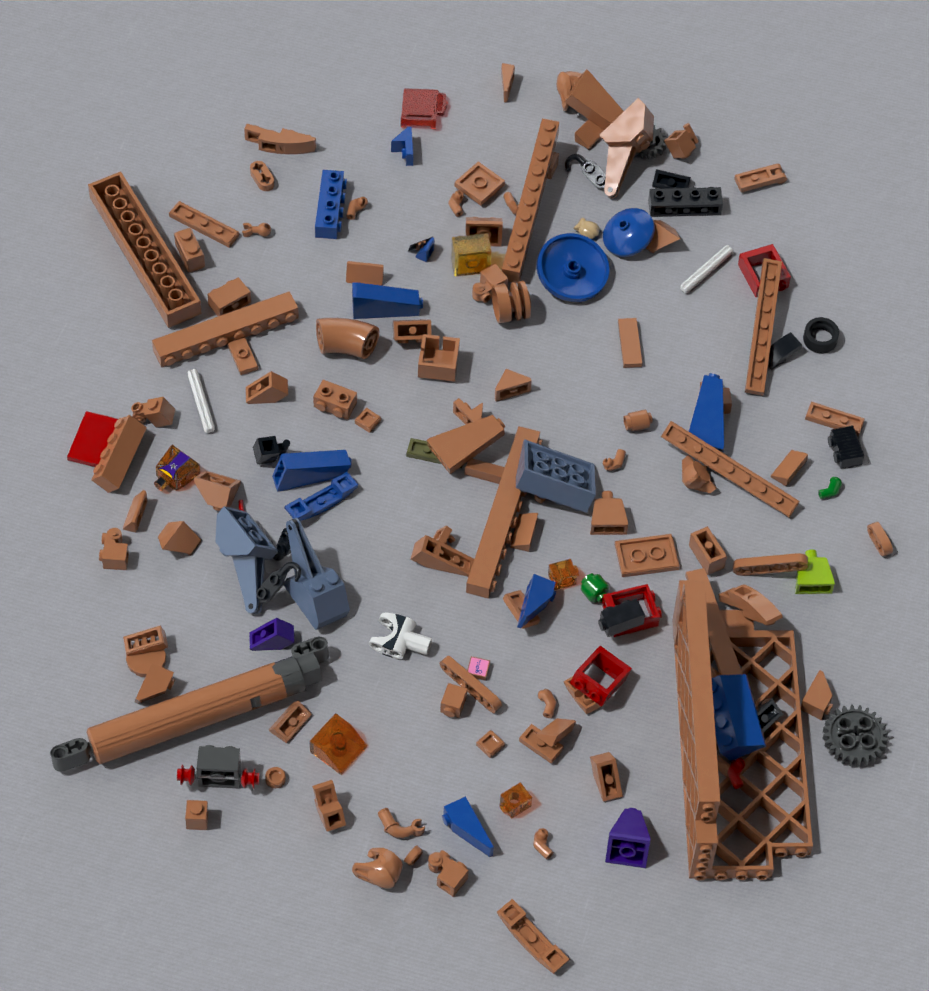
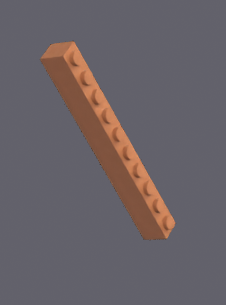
(530, 200)
(500, 521)

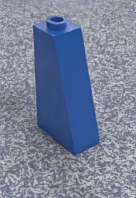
(384, 301)
(709, 412)
(309, 468)

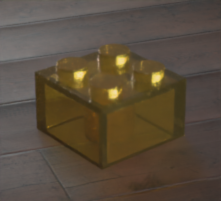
(470, 254)

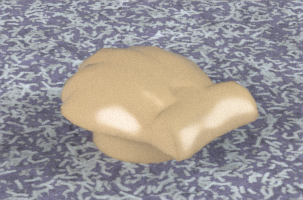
(587, 228)

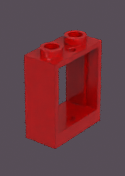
(756, 257)
(638, 592)
(610, 665)

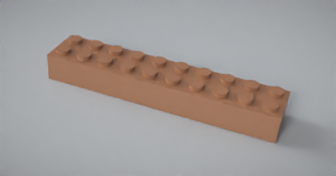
(145, 249)

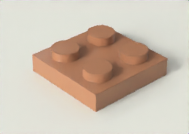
(479, 183)

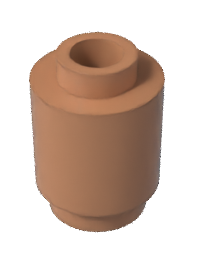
(637, 420)

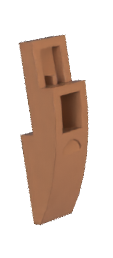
(280, 143)
(754, 604)

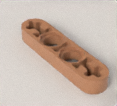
(770, 564)
(474, 686)

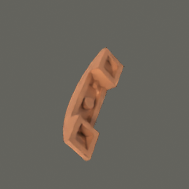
(531, 938)

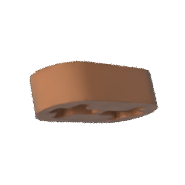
(265, 174)
(879, 538)

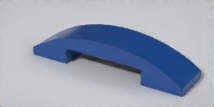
(323, 499)

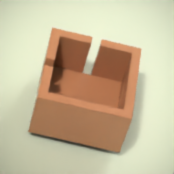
(438, 363)

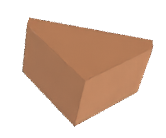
(512, 385)

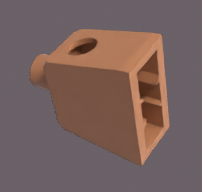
(609, 516)

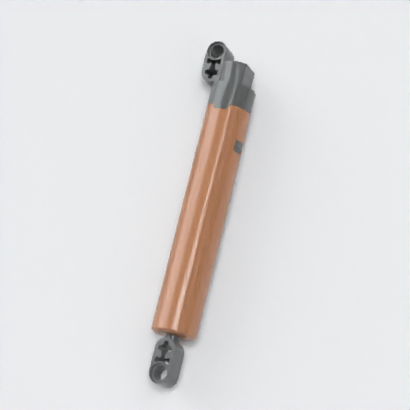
(196, 708)

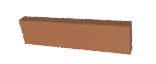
(204, 224)

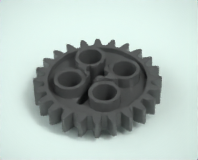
(855, 735)

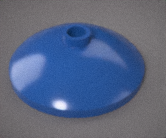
(633, 237)

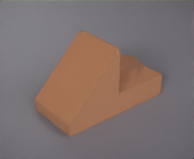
(464, 412)

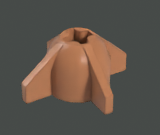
(696, 476)

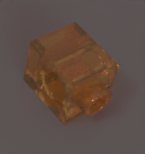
(563, 573)
(517, 793)

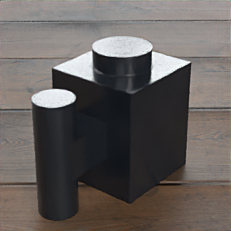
(267, 450)

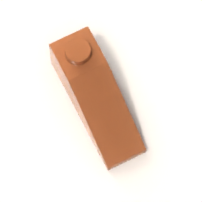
(441, 557)

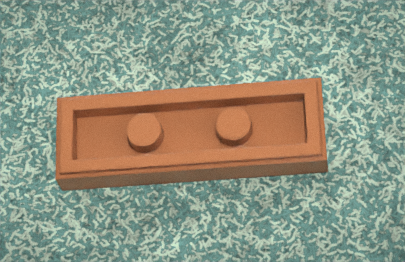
(629, 342)
(833, 418)

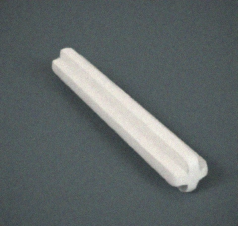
(706, 269)
(201, 401)

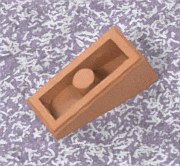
(507, 76)

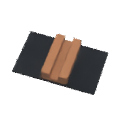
(418, 245)

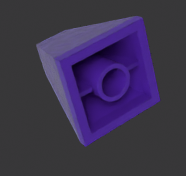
(629, 840)

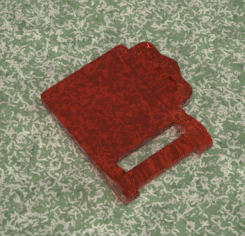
(422, 104)

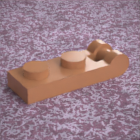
(760, 177)

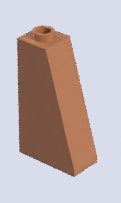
(593, 101)
(465, 442)

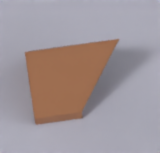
(663, 236)
(179, 538)

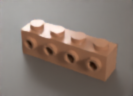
(118, 453)

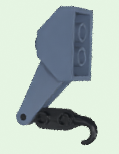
(250, 547)
(319, 590)

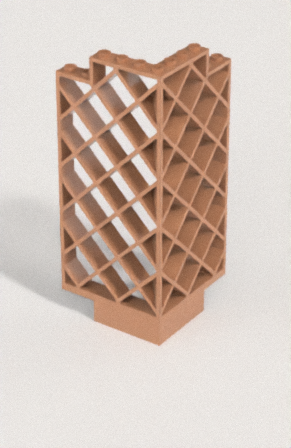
(700, 744)

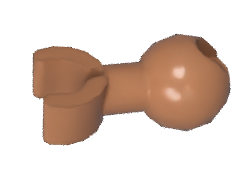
(262, 229)

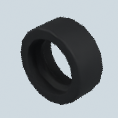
(824, 324)

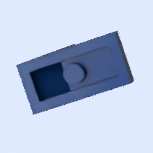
(404, 144)

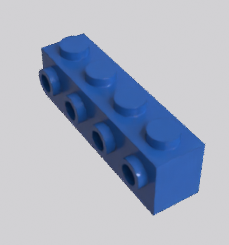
(329, 204)

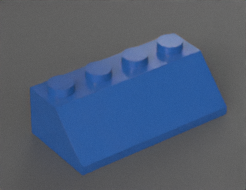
(735, 717)

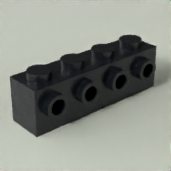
(685, 202)

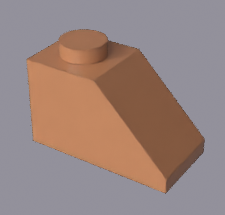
(267, 389)
(155, 683)
(818, 697)
(606, 776)

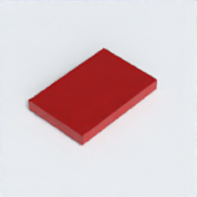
(91, 439)

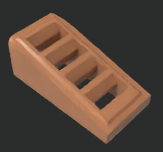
(144, 635)

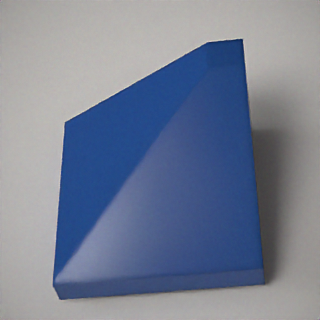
(425, 253)

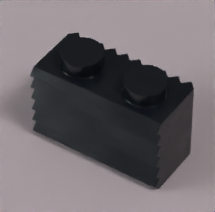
(846, 447)

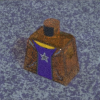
(175, 469)

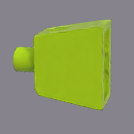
(817, 576)

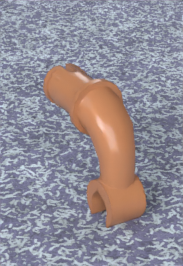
(397, 831)

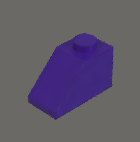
(272, 636)

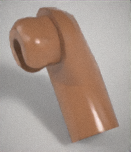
(455, 202)
(356, 205)
(612, 464)
(547, 696)
(540, 841)

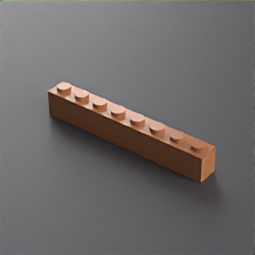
(225, 329)

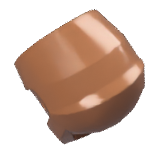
(565, 83)
(382, 871)

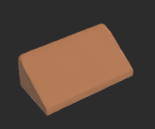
(588, 134)
(364, 273)
(789, 467)
(484, 470)
(136, 512)
(524, 531)
(290, 721)
(556, 731)

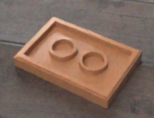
(646, 555)

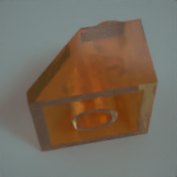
(337, 744)

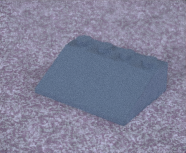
(556, 476)

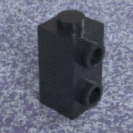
(621, 617)

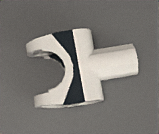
(400, 638)

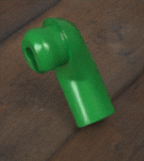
(832, 490)

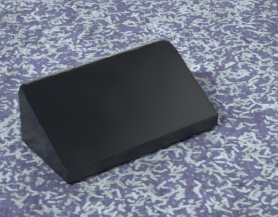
(670, 180)
(768, 713)

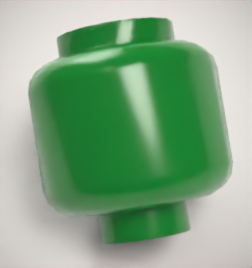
(594, 587)

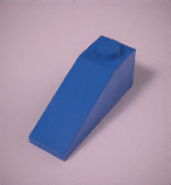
(536, 598)
(466, 825)

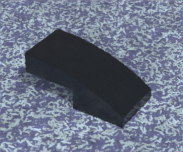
(782, 349)

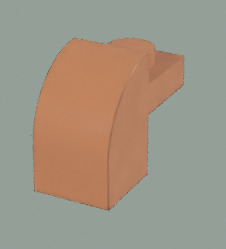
(328, 806)

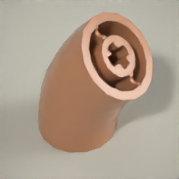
(346, 336)

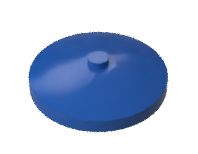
(572, 267)

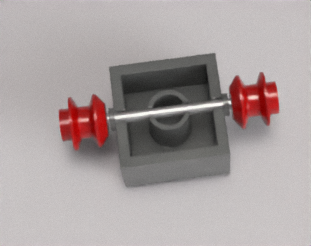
(218, 769)

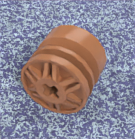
(512, 301)

